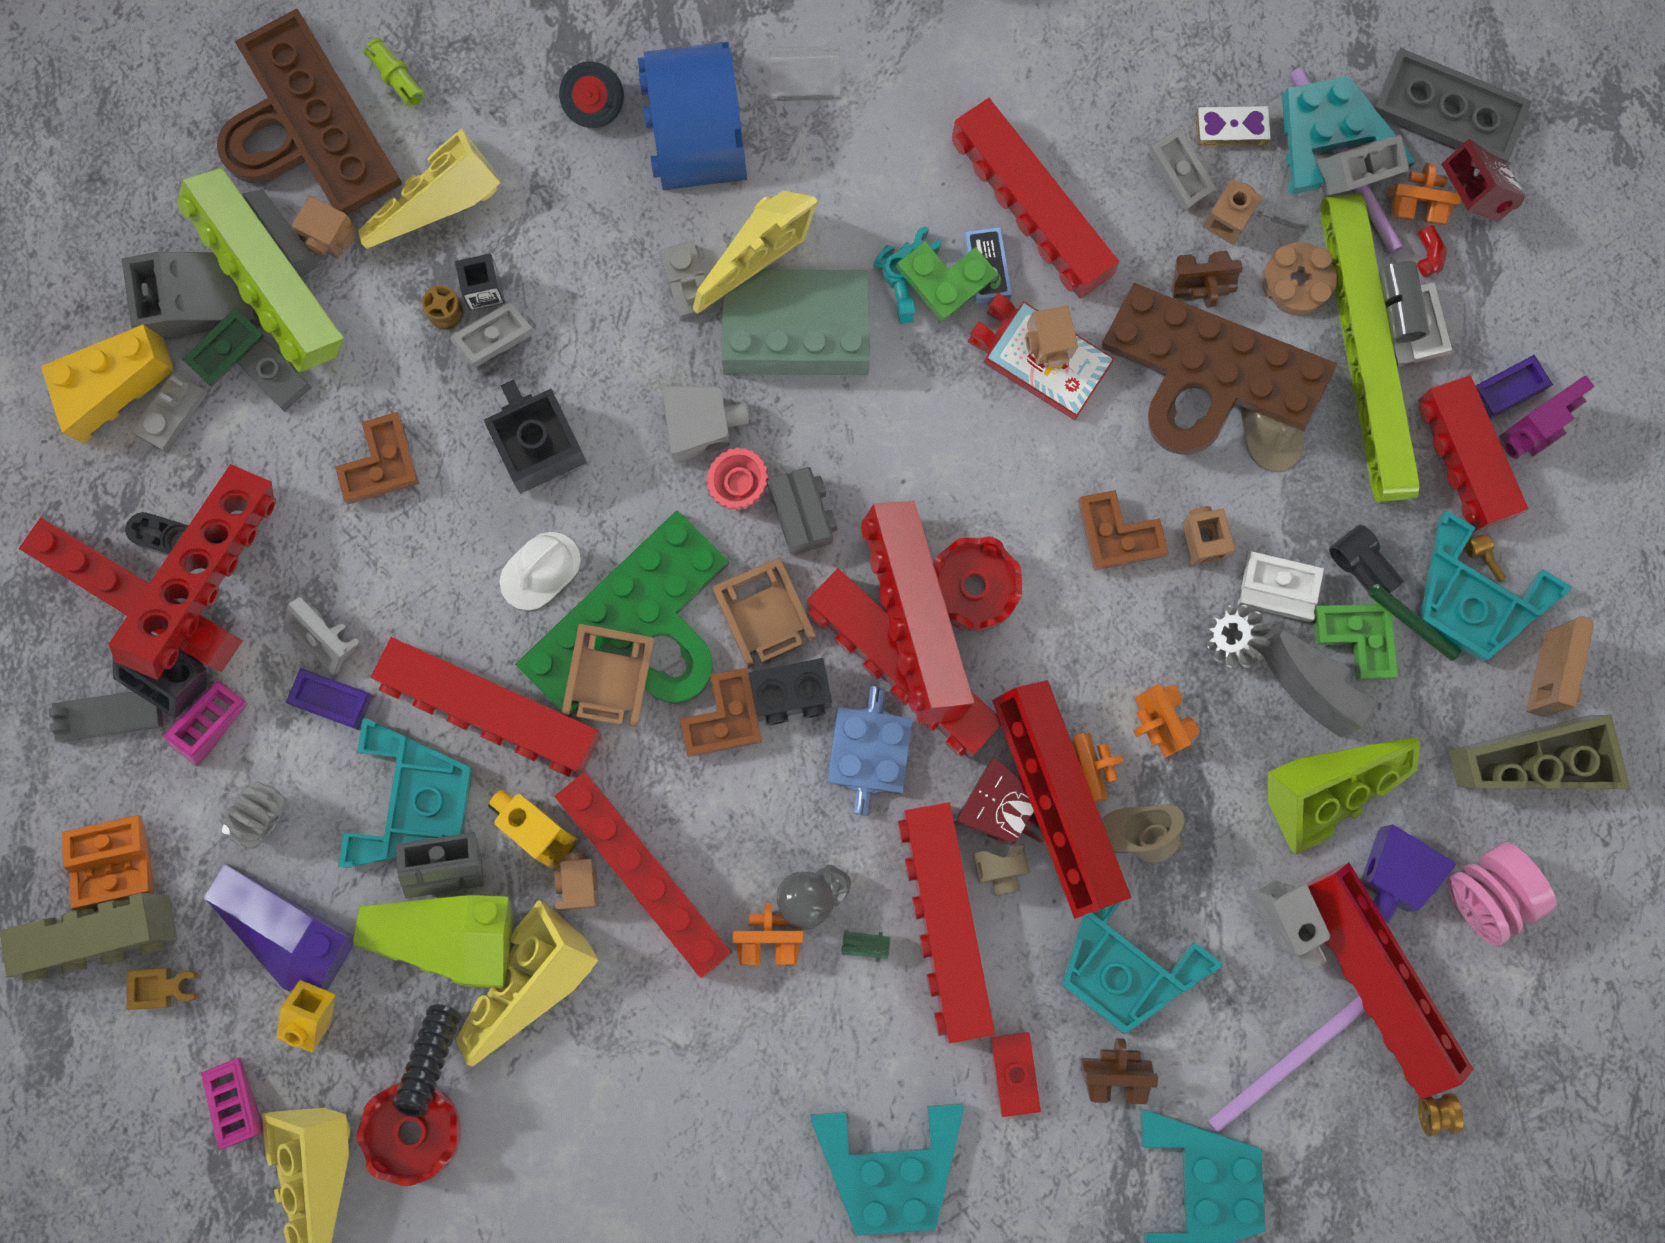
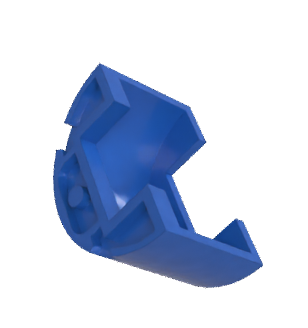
(693, 115)

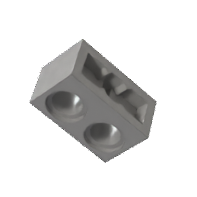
(1363, 165)

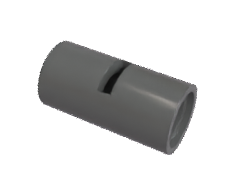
(1404, 302)

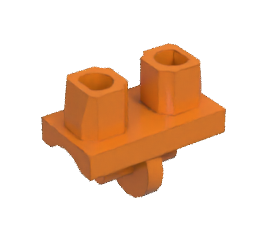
(1439, 201)
(1161, 720)
(1092, 767)
(750, 941)

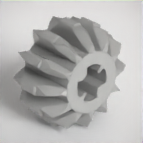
(1239, 650)
(254, 815)

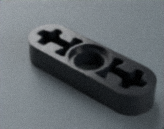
(163, 525)

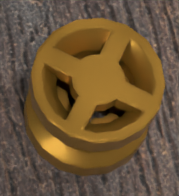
(438, 299)
(1440, 1115)

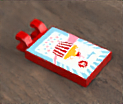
(1062, 386)

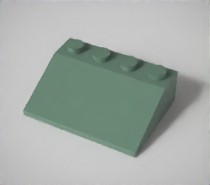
(797, 323)

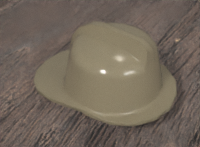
(1271, 442)
(1146, 831)

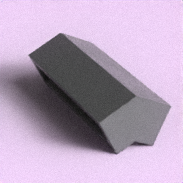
(281, 232)

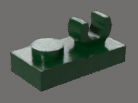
(223, 347)

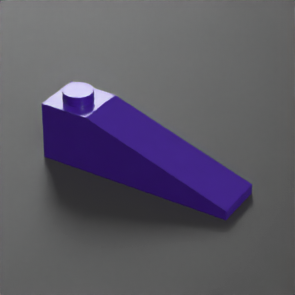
(278, 931)

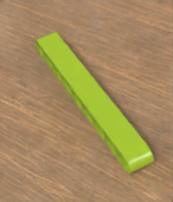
(1369, 349)

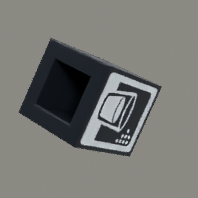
(480, 282)

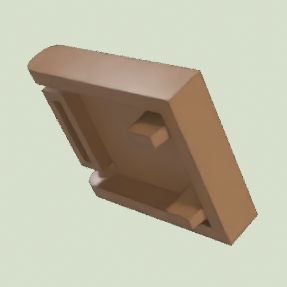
(765, 620)
(1560, 667)
(606, 681)

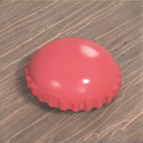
(737, 478)

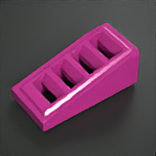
(215, 731)
(220, 1121)

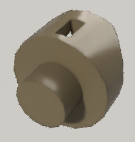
(1002, 870)

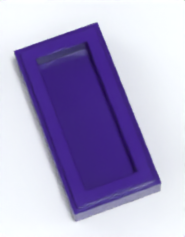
(1513, 386)
(329, 698)

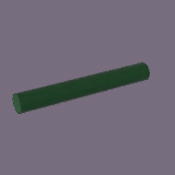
(1414, 622)

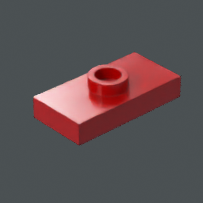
(1015, 1074)

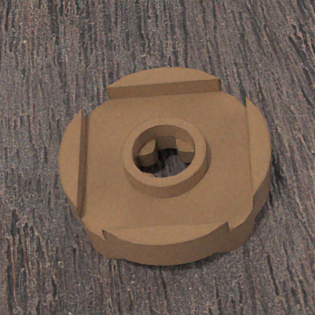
(1314, 264)

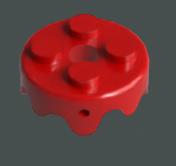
(997, 569)
(394, 1159)

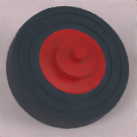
(591, 94)

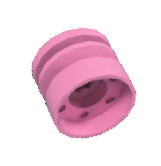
(1501, 893)

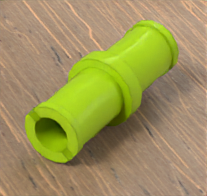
(393, 72)

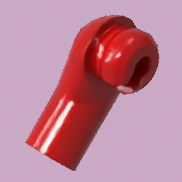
(1435, 254)

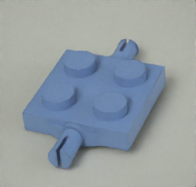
(869, 750)

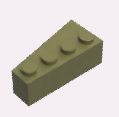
(1555, 756)
(88, 935)

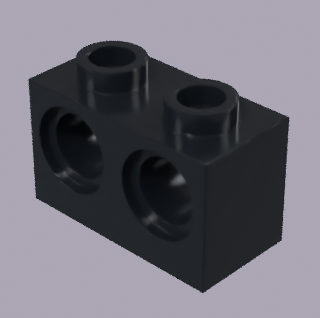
(788, 680)
(164, 693)

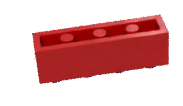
(1472, 453)

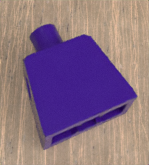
(1403, 871)

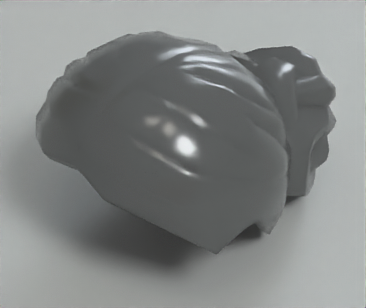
(810, 896)

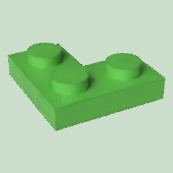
(946, 288)
(1370, 632)

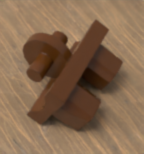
(1206, 280)
(1119, 1068)

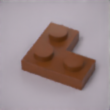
(388, 466)
(1112, 541)
(733, 723)

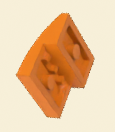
(107, 862)

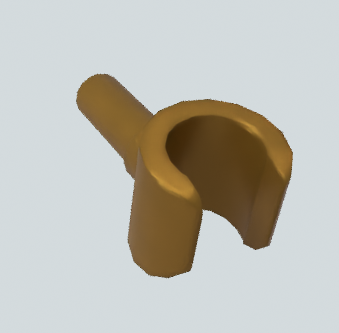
(1484, 546)

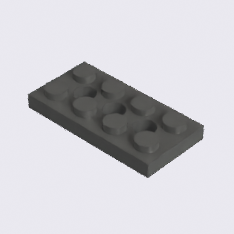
(1446, 84)

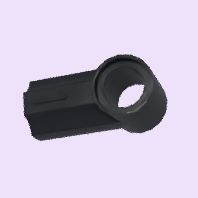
(1360, 554)

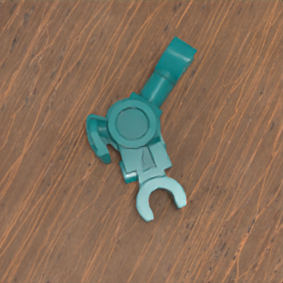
(887, 262)

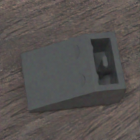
(180, 292)

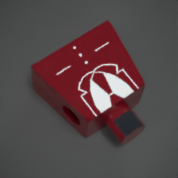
(1490, 194)
(999, 807)

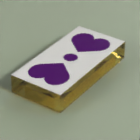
(1232, 126)

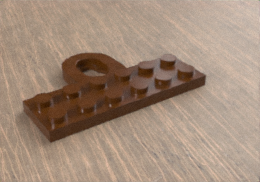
(316, 113)
(1220, 359)

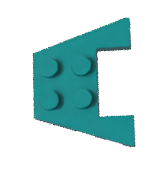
(1324, 119)
(1471, 607)
(425, 798)
(1121, 979)
(1218, 1179)
(891, 1188)

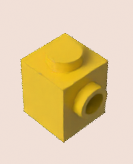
(305, 1016)

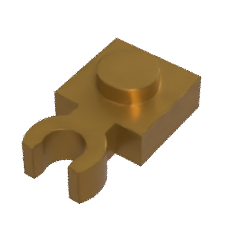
(155, 988)

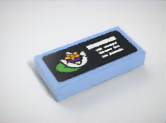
(991, 246)

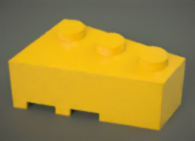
(104, 378)

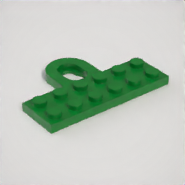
(643, 600)

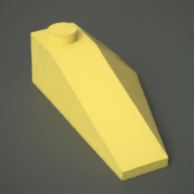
(452, 183)
(767, 235)
(541, 970)
(311, 1168)

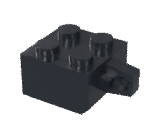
(533, 438)

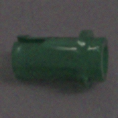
(866, 945)

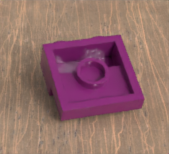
(1546, 422)

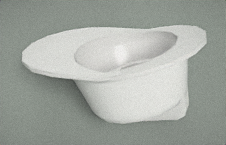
(539, 570)

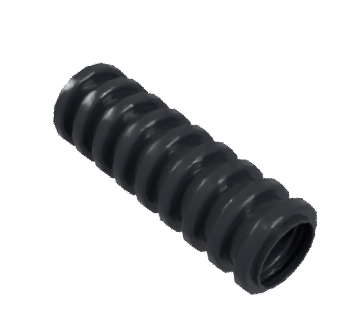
(426, 1060)

